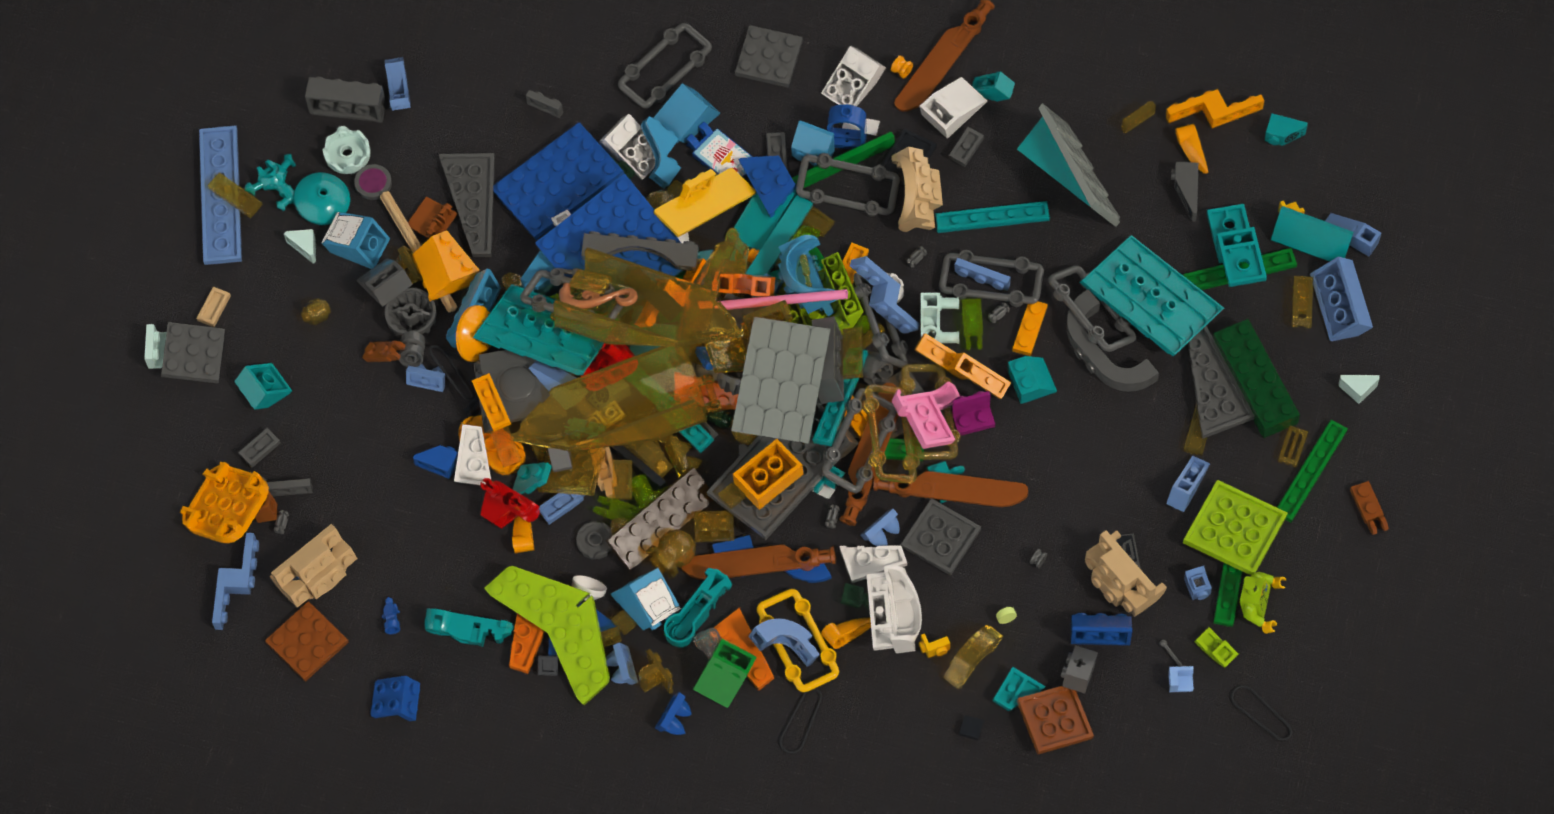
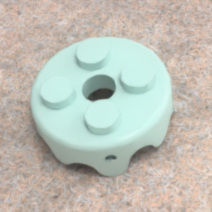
(343, 140)

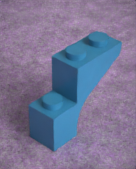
(661, 143)

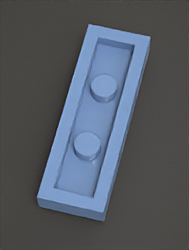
(982, 274)

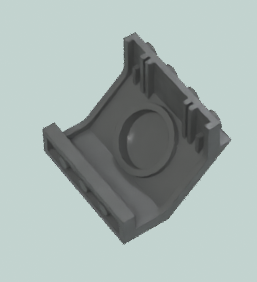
(514, 382)

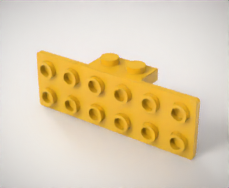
(703, 200)

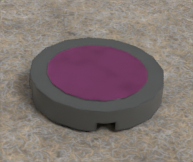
(372, 181)

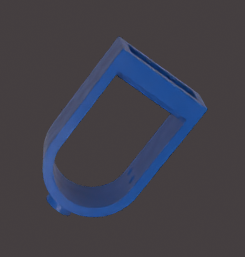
(848, 114)

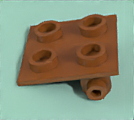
(432, 218)

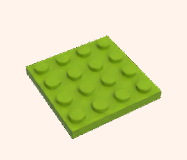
(1235, 528)

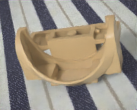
(921, 189)
(315, 567)
(1117, 574)

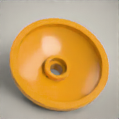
(468, 325)

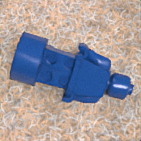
(390, 610)

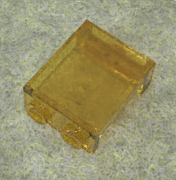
(777, 311)

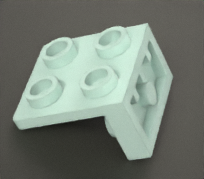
(154, 347)

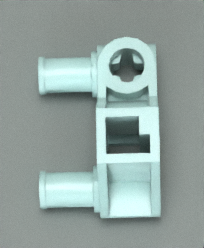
(930, 316)

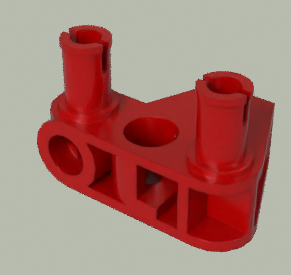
(609, 355)
(504, 504)

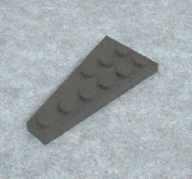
(1216, 390)

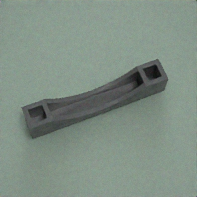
(680, 255)

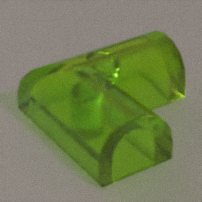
(643, 491)

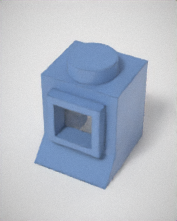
(1197, 583)

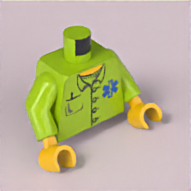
(1255, 598)

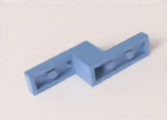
(884, 294)
(235, 581)

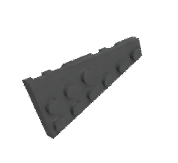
(471, 187)

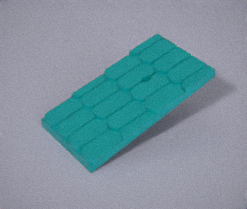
(1151, 295)
(534, 334)

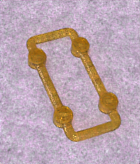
(908, 385)
(878, 458)

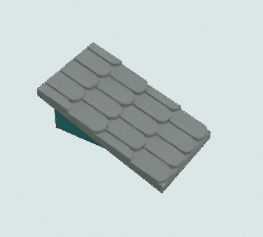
(1059, 154)
(781, 380)

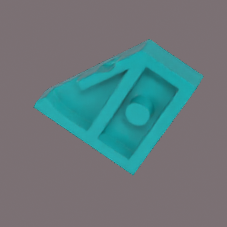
(531, 477)
(1014, 687)

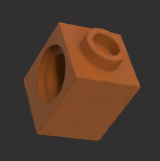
(268, 510)

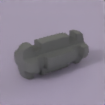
(916, 256)
(998, 312)
(832, 516)
(281, 522)

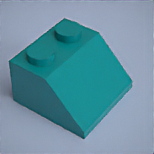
(1030, 378)
(262, 385)

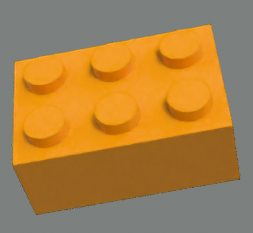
(768, 474)

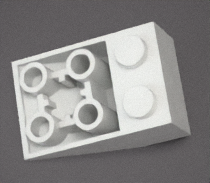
(853, 78)
(952, 106)
(629, 144)

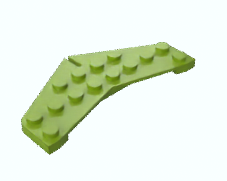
(571, 628)

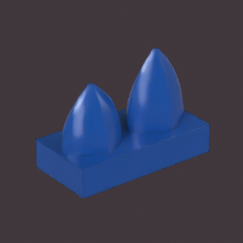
(668, 721)

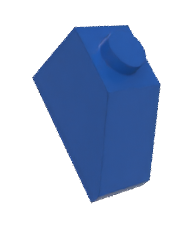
(438, 460)

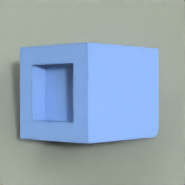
(1181, 679)

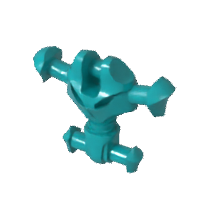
(274, 179)

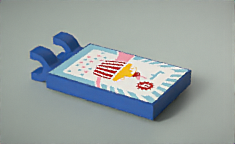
(717, 151)

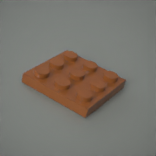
(307, 641)
(1054, 719)

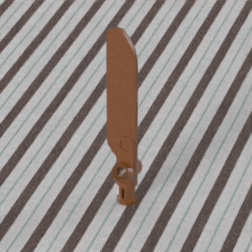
(941, 59)
(959, 489)
(853, 505)
(759, 561)

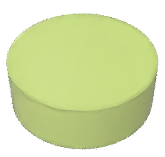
(1006, 615)

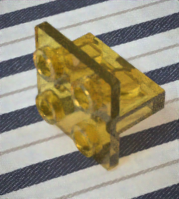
(655, 674)

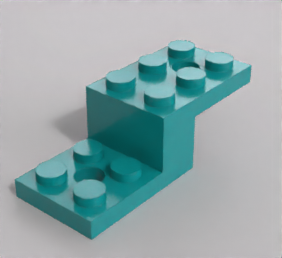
(1236, 245)

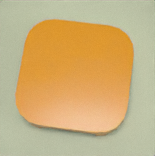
(225, 503)

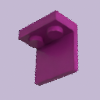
(972, 413)

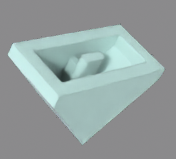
(303, 242)
(1358, 386)

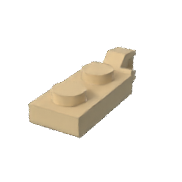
(605, 478)

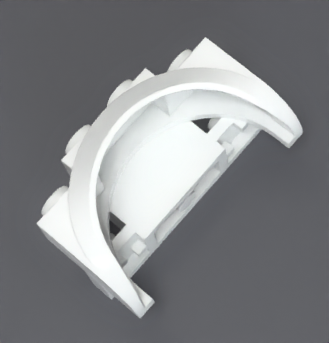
(893, 613)

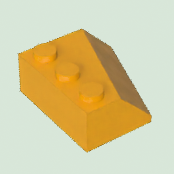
(443, 266)

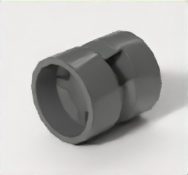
(414, 349)

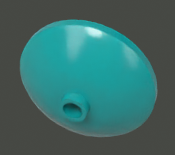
(317, 207)

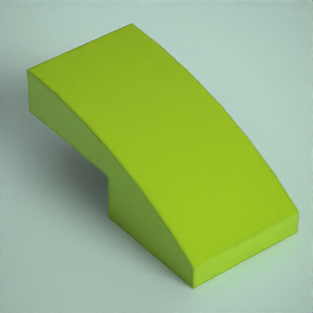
(1216, 648)

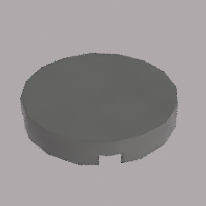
(592, 539)

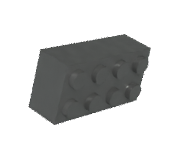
(345, 99)
(832, 377)

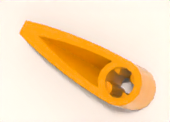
(1190, 143)
(522, 536)
(845, 632)

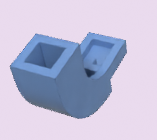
(397, 83)
(785, 633)

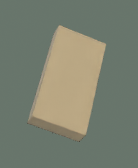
(213, 307)

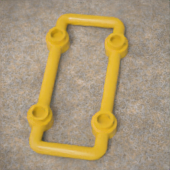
(828, 655)

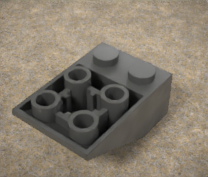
(385, 281)

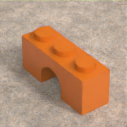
(747, 284)

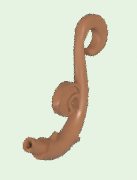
(593, 299)

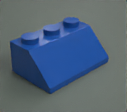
(1101, 629)

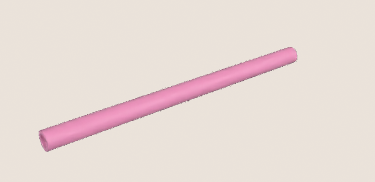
(790, 299)

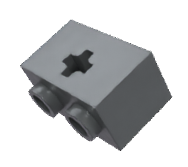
(1079, 669)

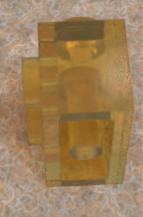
(713, 526)

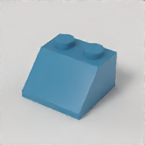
(811, 141)

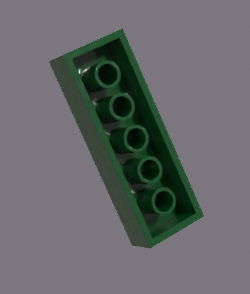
(1257, 378)

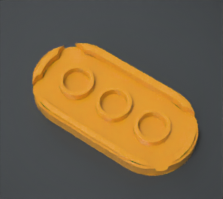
(493, 458)

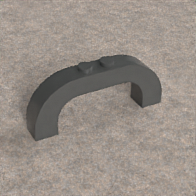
(1096, 361)

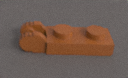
(383, 351)
(1369, 506)

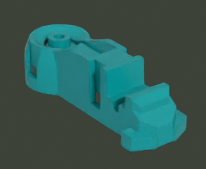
(696, 611)
(463, 627)

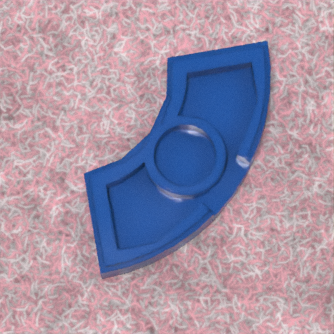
(816, 575)

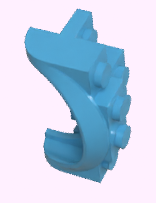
(793, 275)

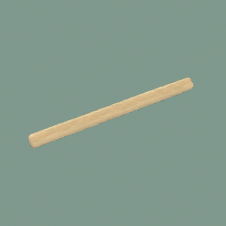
(410, 238)

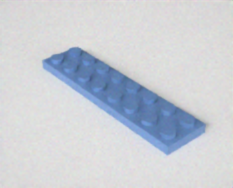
(219, 219)

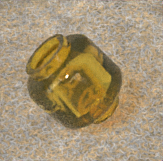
(315, 311)

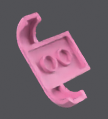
(925, 414)

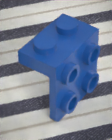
(395, 697)

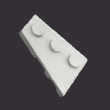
(472, 457)

